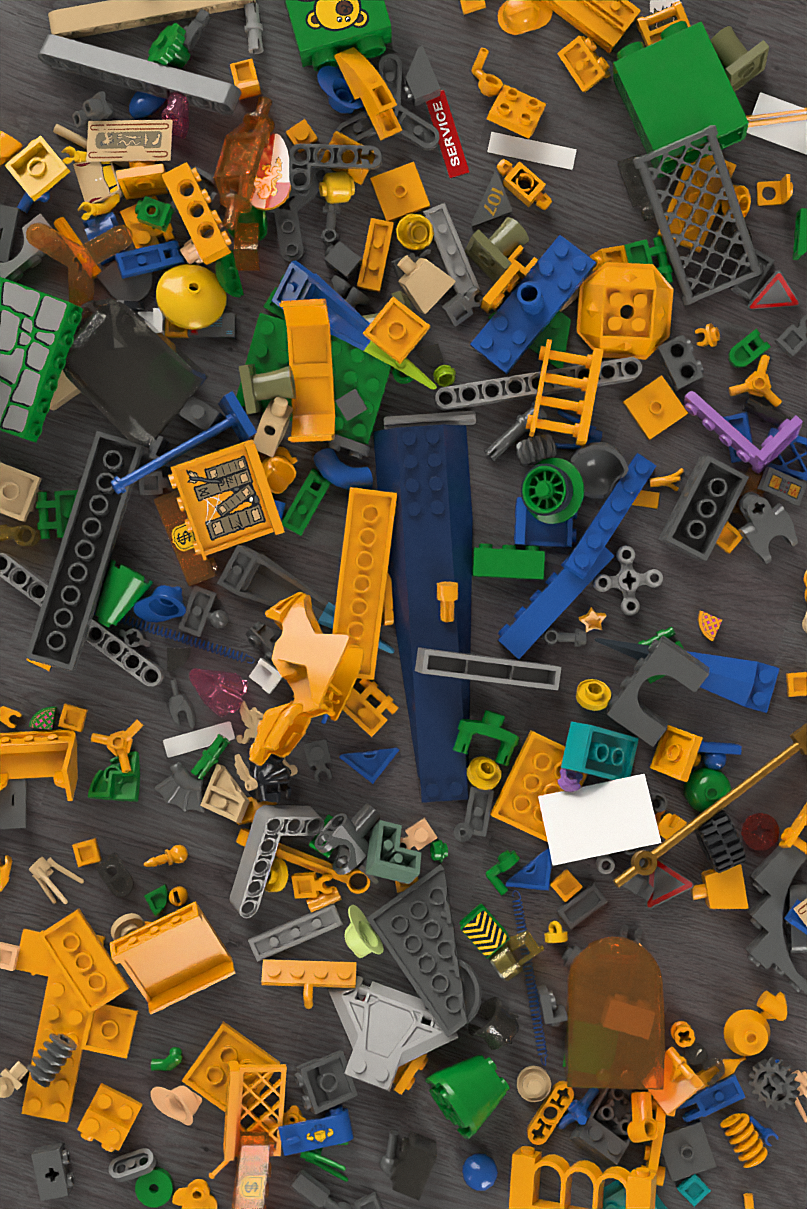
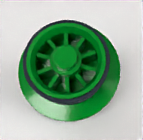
(552, 490)

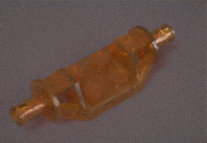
(241, 160)

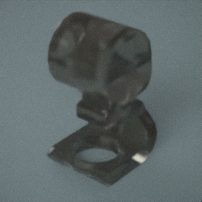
(697, 1054)

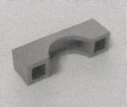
(27, 258)

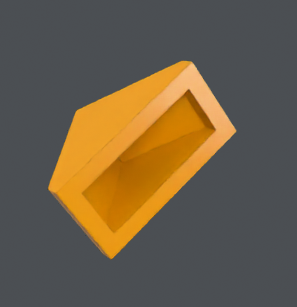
(245, 78)

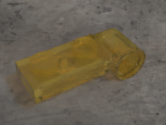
(16, 532)

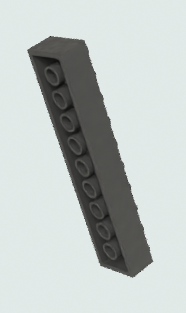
(84, 554)

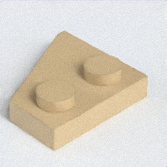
(225, 795)

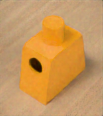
(722, 889)

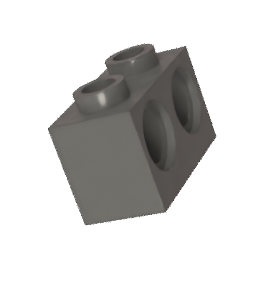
(673, 365)

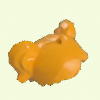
(279, 470)

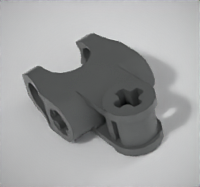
(764, 524)

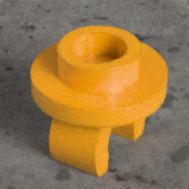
(711, 335)

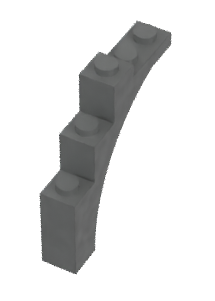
(769, 945)

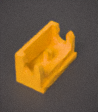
(669, 824)

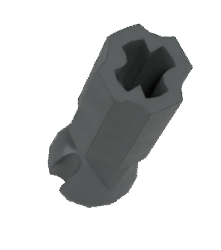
(315, 1192)

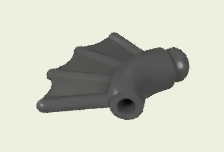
(182, 789)

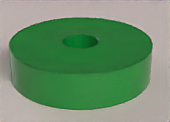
(151, 1197)

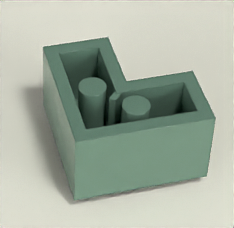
(386, 856)

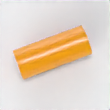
(323, 900)

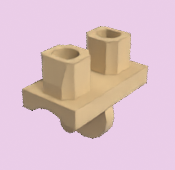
(11, 1079)

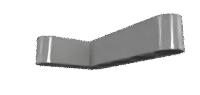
(259, 852)

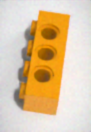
(177, 182)

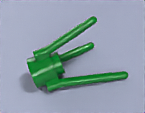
(314, 1156)

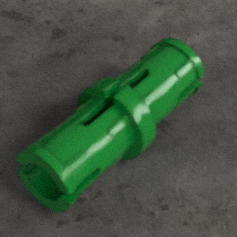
(210, 756)

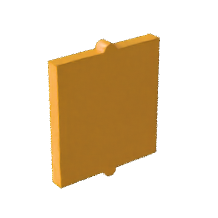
(33, 954)

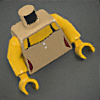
(97, 183)

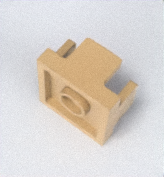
(18, 492)

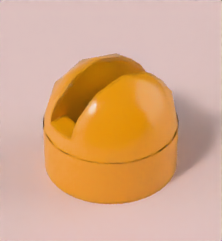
(182, 893)

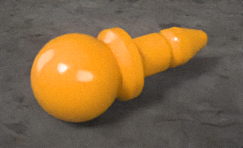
(176, 854)

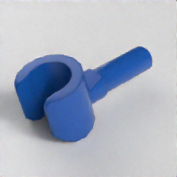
(765, 1132)

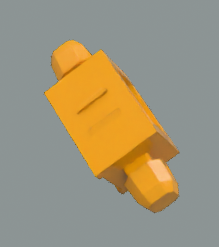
(505, 169)

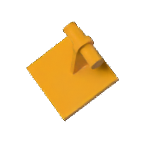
(679, 1082)

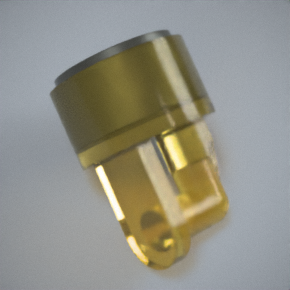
(506, 961)

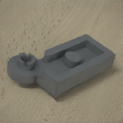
(476, 815)

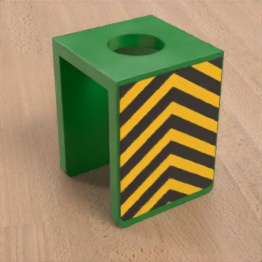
(484, 930)

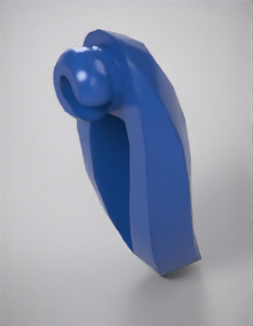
(144, 105)

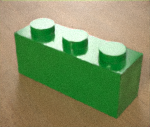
(508, 562)

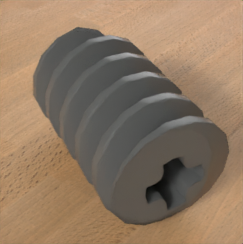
(52, 1059)

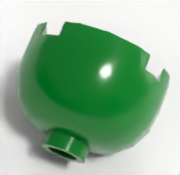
(705, 788)

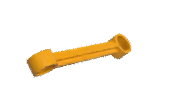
(309, 862)

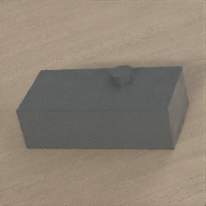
(703, 508)

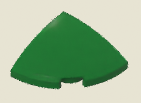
(116, 785)

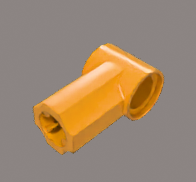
(642, 1126)

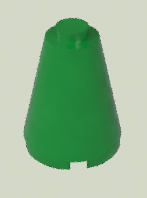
(120, 593)

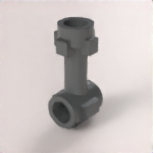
(329, 235)
(550, 636)

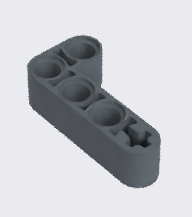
(337, 151)

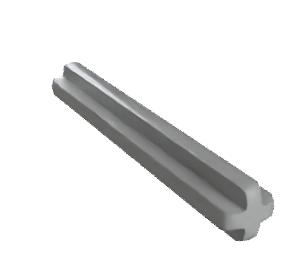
(448, 418)

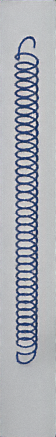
(186, 639)
(531, 983)

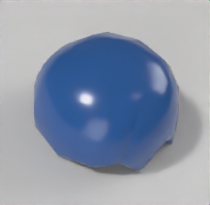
(479, 1172)

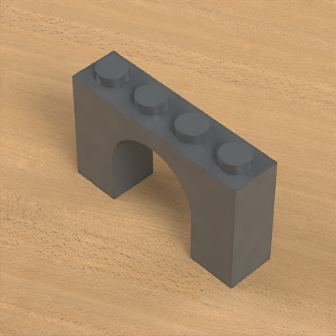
(663, 659)

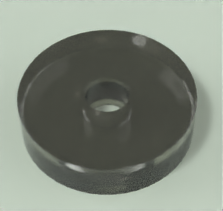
(722, 243)

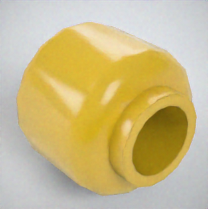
(337, 187)

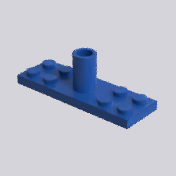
(521, 322)

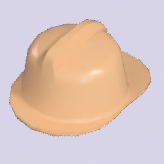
(176, 1103)

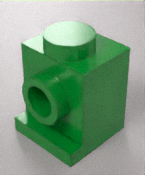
(158, 220)

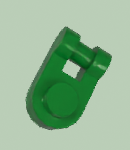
(742, 354)

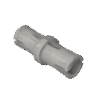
(253, 28)

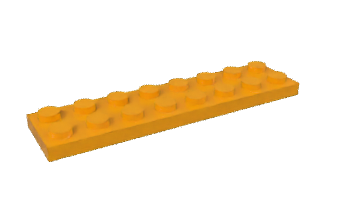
(364, 572)
(59, 1015)

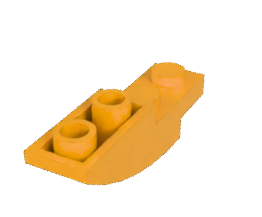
(370, 87)

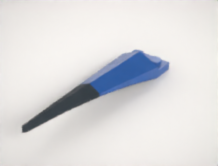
(731, 678)

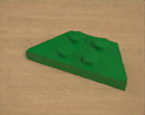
(556, 331)

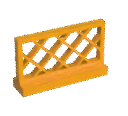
(234, 1103)

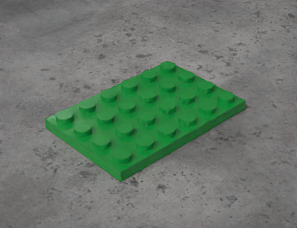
(351, 370)

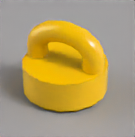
(555, 937)

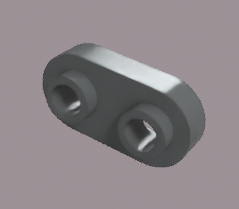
(355, 448)
(132, 1163)

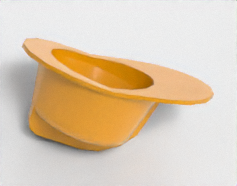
(523, 16)

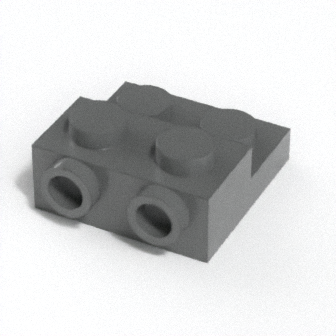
(324, 1082)

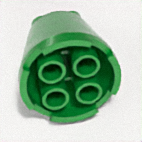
(468, 1092)

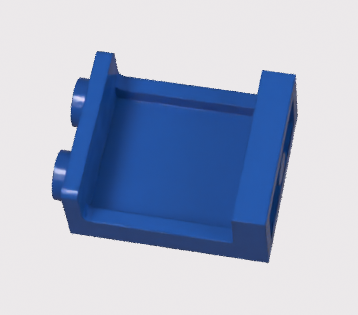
(533, 532)

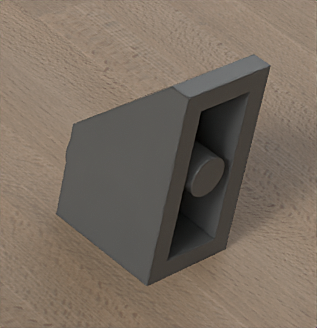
(421, 80)

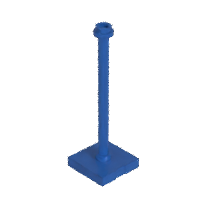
(234, 418)

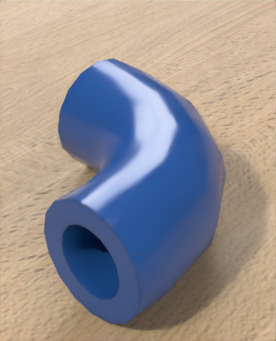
(341, 474)

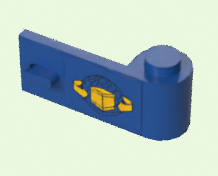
(318, 1132)

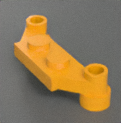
(652, 1152)

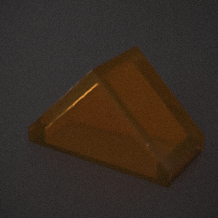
(247, 247)

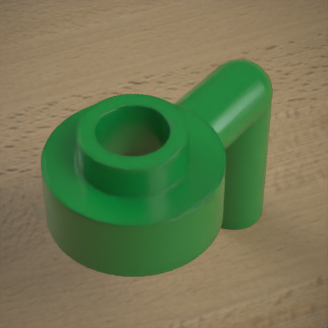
(505, 861)

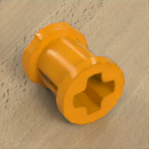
(681, 1040)

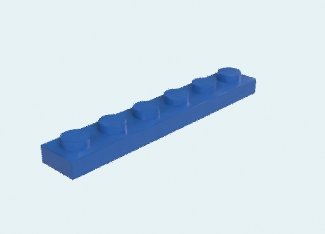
(609, 516)

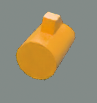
(773, 1006)

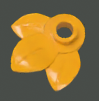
(190, 1199)

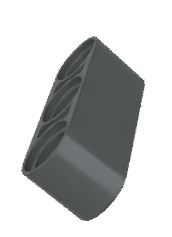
(795, 938)

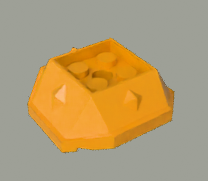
(607, 292)

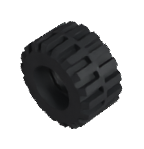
(721, 842)

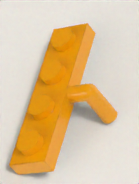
(309, 975)

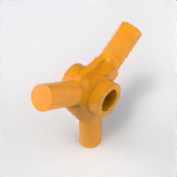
(758, 384)
(119, 743)

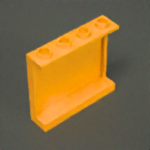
(173, 957)

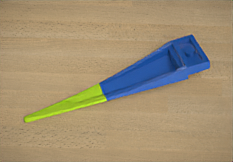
(344, 319)

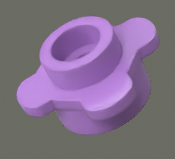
(569, 780)

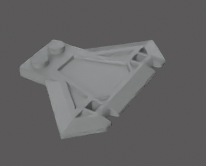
(384, 1030)

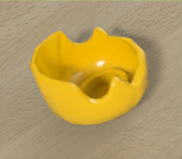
(415, 232)

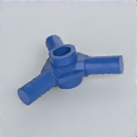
(579, 1110)

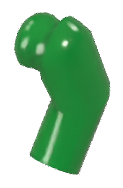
(169, 1062)

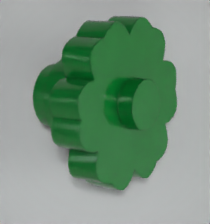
(170, 47)

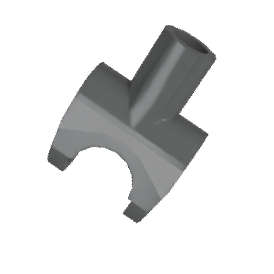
(349, 836)

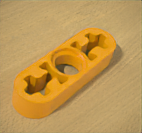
(536, 1123)

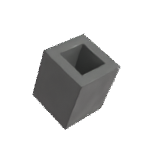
(342, 260)

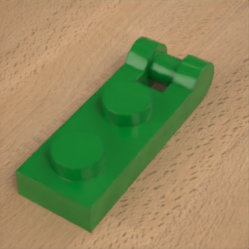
(306, 503)

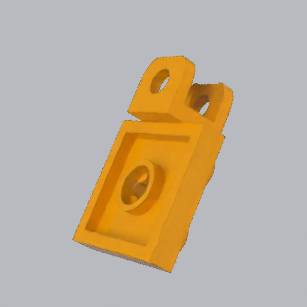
(507, 281)

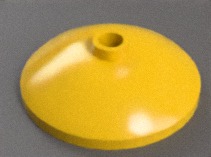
(188, 307)

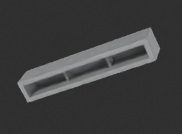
(487, 669)

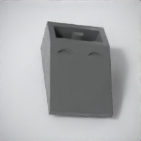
(606, 1128)

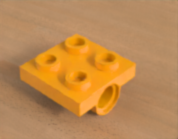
(516, 111)

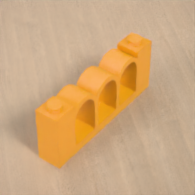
(525, 1182)

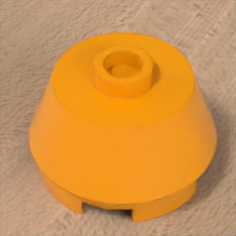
(747, 1032)

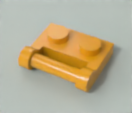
(653, 36)

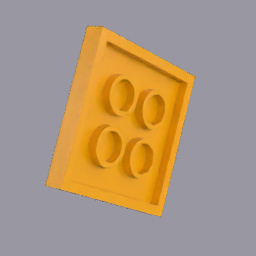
(210, 1070)

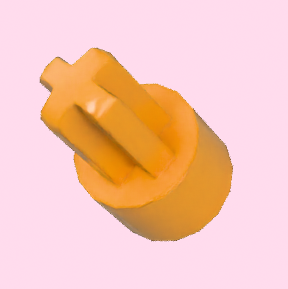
(447, 593)

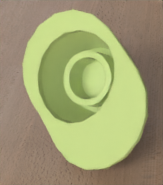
(360, 935)

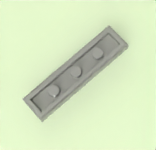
(451, 249)
(295, 932)

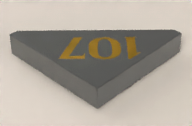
(493, 204)

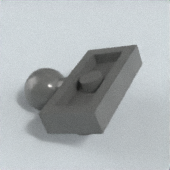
(199, 611)

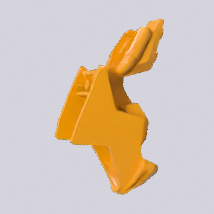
(316, 669)

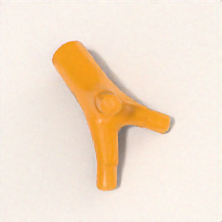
(666, 480)

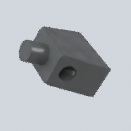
(200, 414)

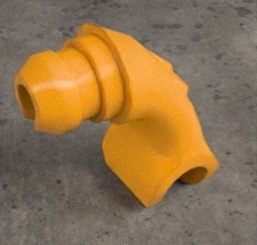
(5, 871)

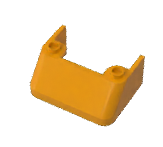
(40, 755)

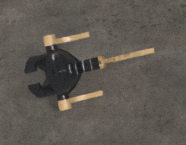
(272, 775)

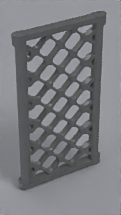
(641, 164)

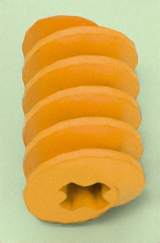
(746, 1137)

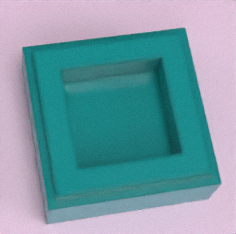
(693, 1189)

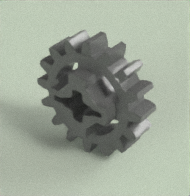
(774, 1083)

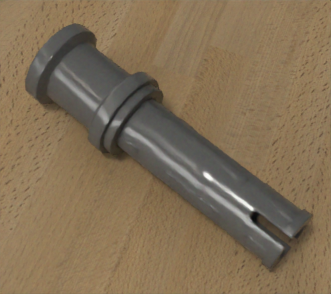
(513, 433)

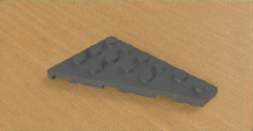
(423, 943)

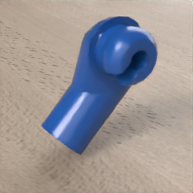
(26, 201)

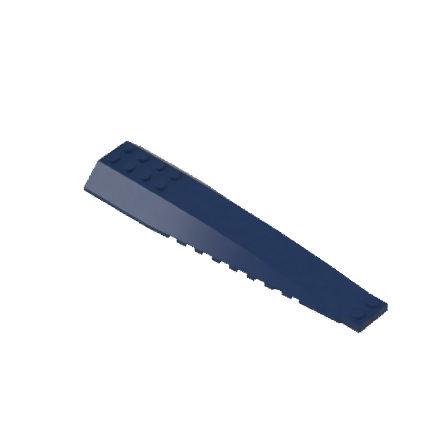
(429, 547)

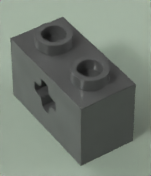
(49, 1183)

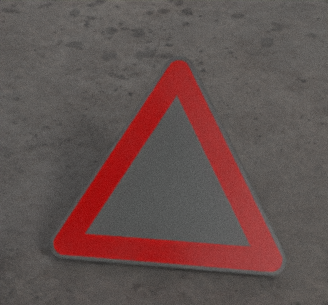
(774, 294)
(666, 884)

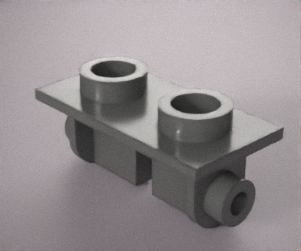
(261, 638)

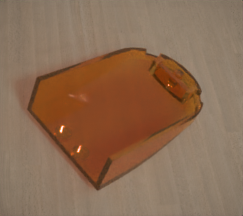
(615, 1017)

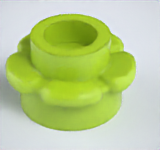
(444, 375)

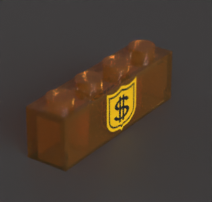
(193, 566)
(252, 1170)

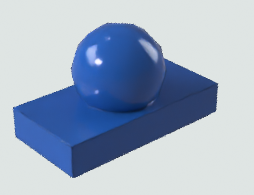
(715, 753)

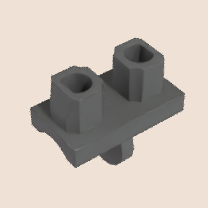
(93, 110)

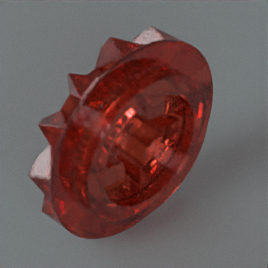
(768, 838)

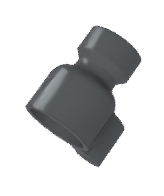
(639, 885)

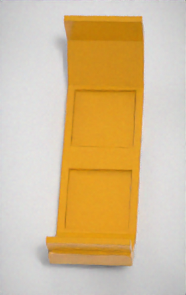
(312, 369)

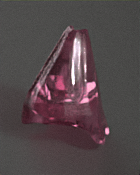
(219, 689)

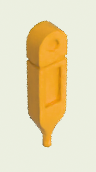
(387, 613)
(730, 1064)

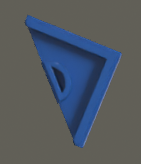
(370, 763)
(535, 874)

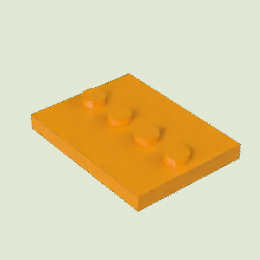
(532, 776)

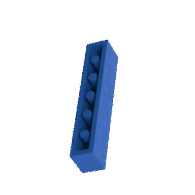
(547, 606)

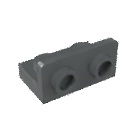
(551, 1013)

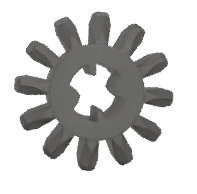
(536, 449)

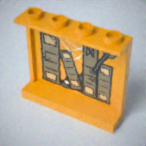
(226, 498)

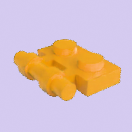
(143, 234)
(364, 712)

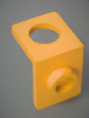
(783, 191)

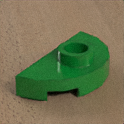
(228, 275)

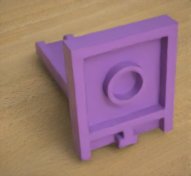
(731, 437)

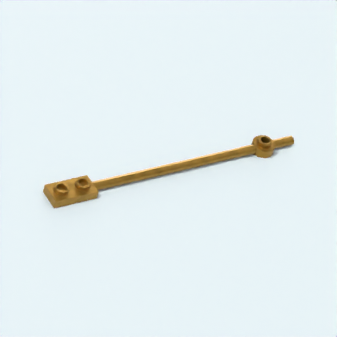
(800, 744)

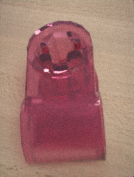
(178, 112)

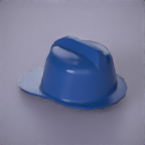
(338, 92)
(162, 605)

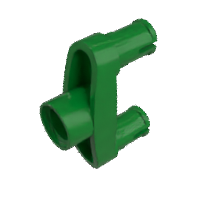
(489, 726)

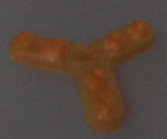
(65, 250)

